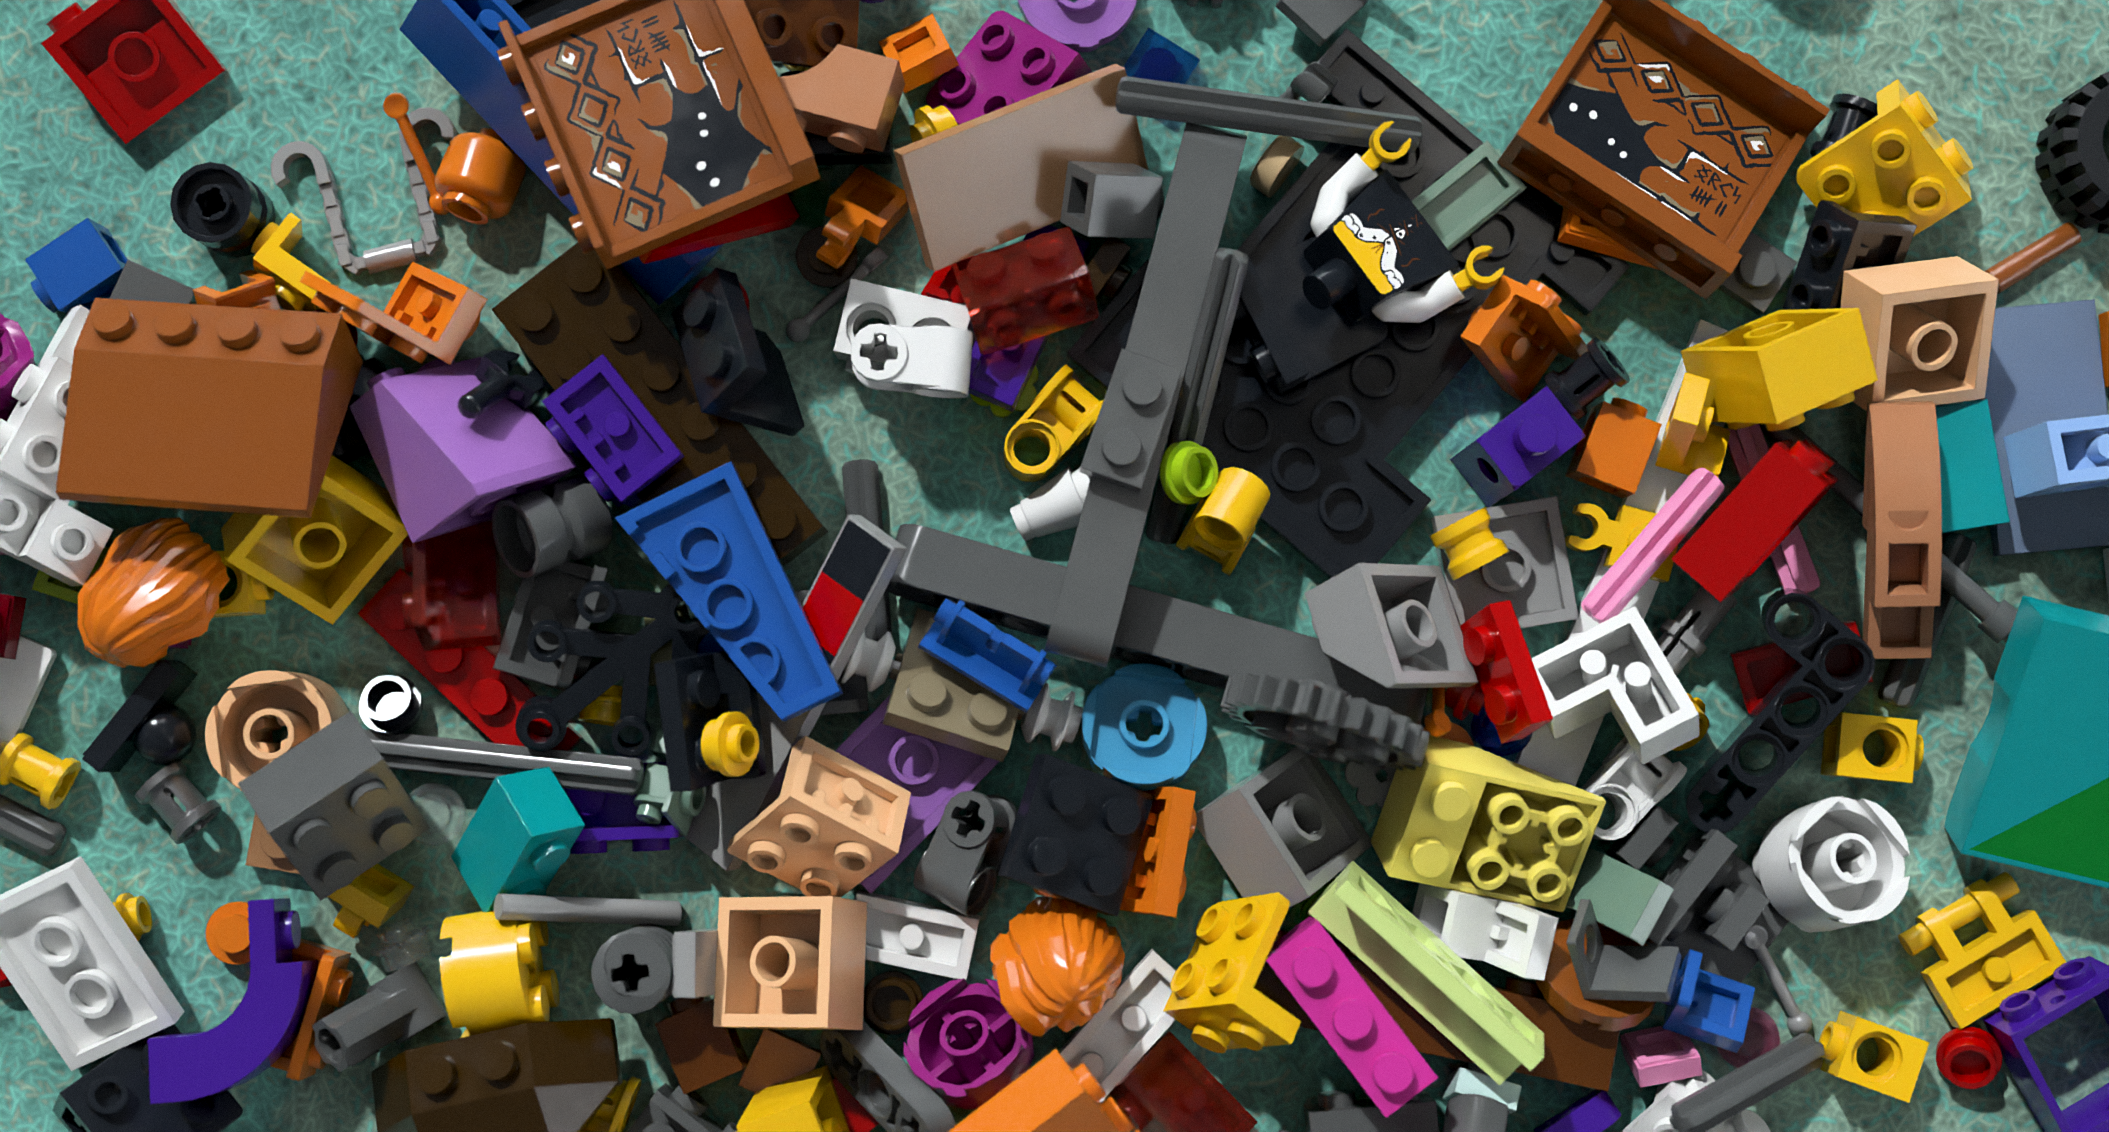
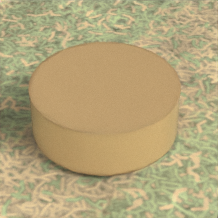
(1276, 165)

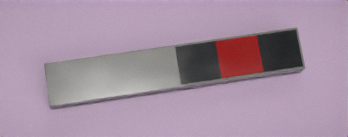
(838, 612)

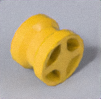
(1469, 543)

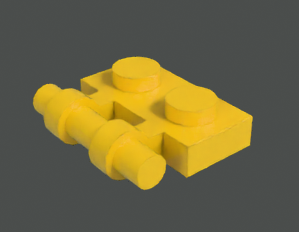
(1993, 966)

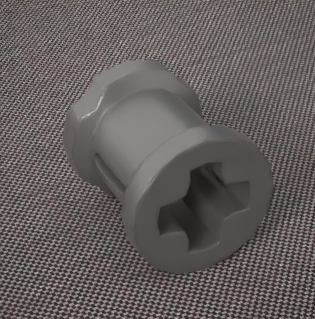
(158, 793)

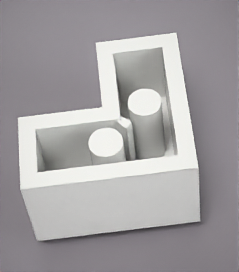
(1618, 672)

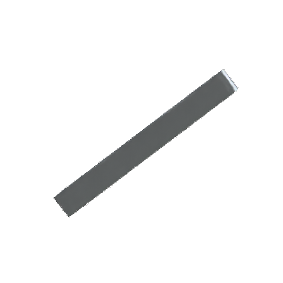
(1163, 331)
(1152, 627)

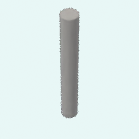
(587, 910)

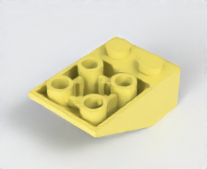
(1486, 827)

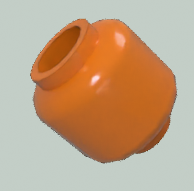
(479, 177)

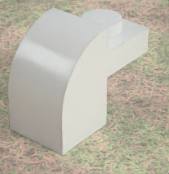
(1489, 929)

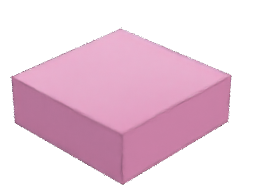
(1660, 1056)

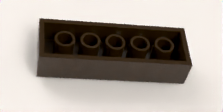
(583, 311)

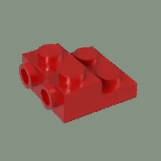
(131, 59)

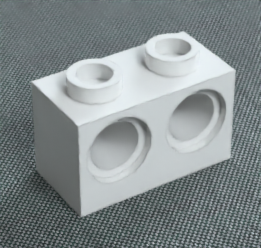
(896, 308)

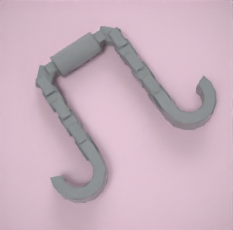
(385, 256)

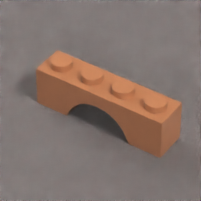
(848, 98)

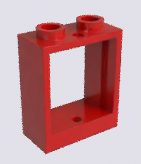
(1757, 517)

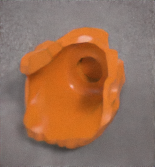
(150, 593)
(1056, 965)

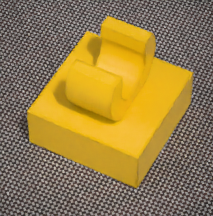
(370, 900)

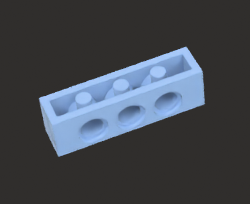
(2059, 456)

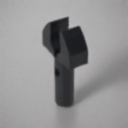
(499, 385)

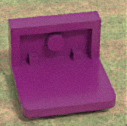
(1004, 66)

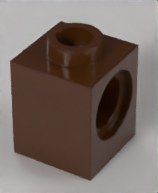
(695, 1047)

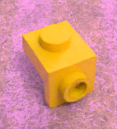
(273, 259)

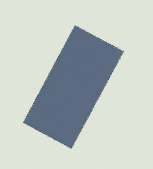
(2041, 371)

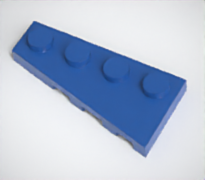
(728, 573)

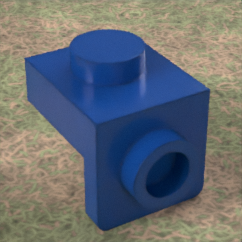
(1708, 1005)

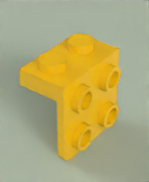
(1892, 164)
(1217, 980)

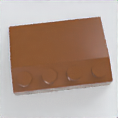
(205, 406)

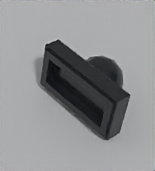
(148, 722)

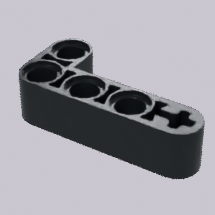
(1766, 720)

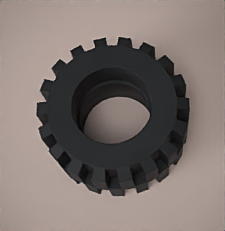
(2077, 154)

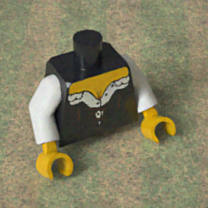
(1379, 250)

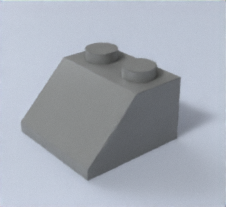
(1392, 625)
(1283, 829)

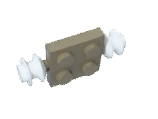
(950, 707)

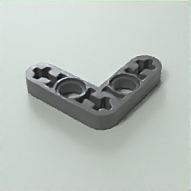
(883, 1082)

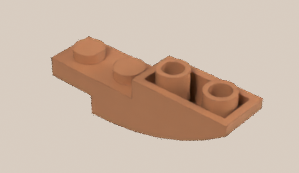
(1902, 528)

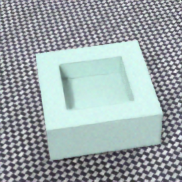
(1476, 1081)

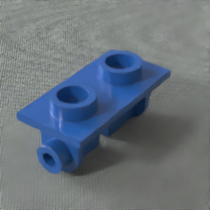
(987, 655)

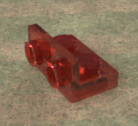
(1177, 1094)

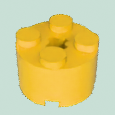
(496, 973)

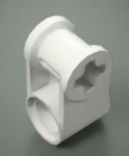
(927, 361)
(1631, 787)

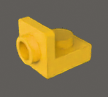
(1689, 436)

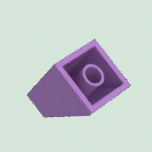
(449, 467)

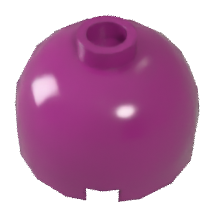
(966, 1043)

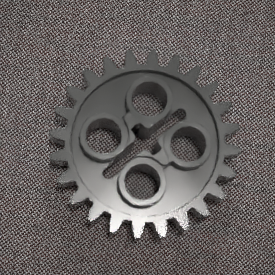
(1325, 721)

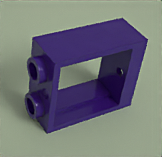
(2034, 1009)

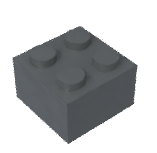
(334, 806)

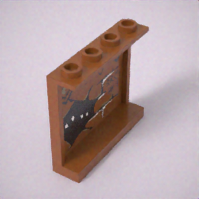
(657, 118)
(1663, 138)

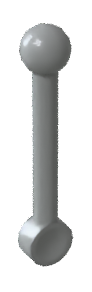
(799, 329)
(1798, 1021)

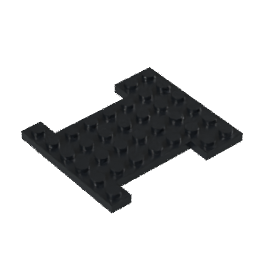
(1329, 436)

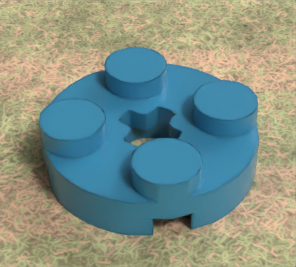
(1172, 707)

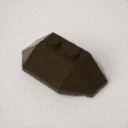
(502, 1080)

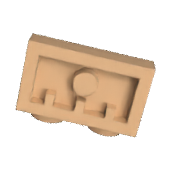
(827, 825)

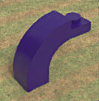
(259, 1028)

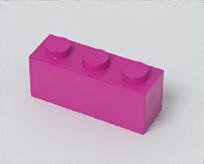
(1349, 1016)

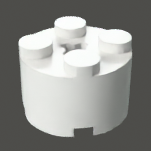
(1833, 864)

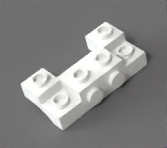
(32, 517)

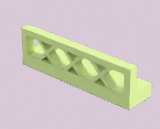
(1428, 974)

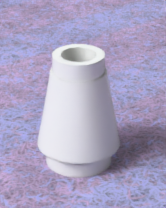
(1052, 506)

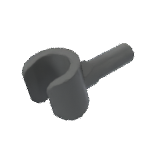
(1312, 84)

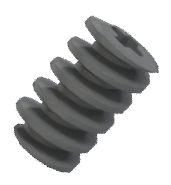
(628, 989)

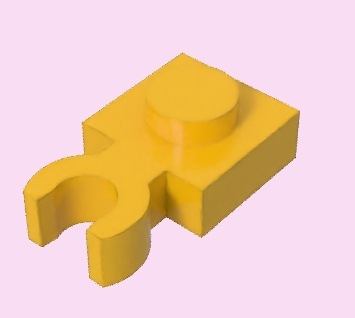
(1616, 535)

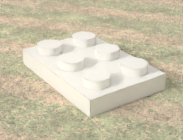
(80, 966)

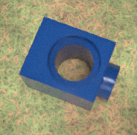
(77, 267)

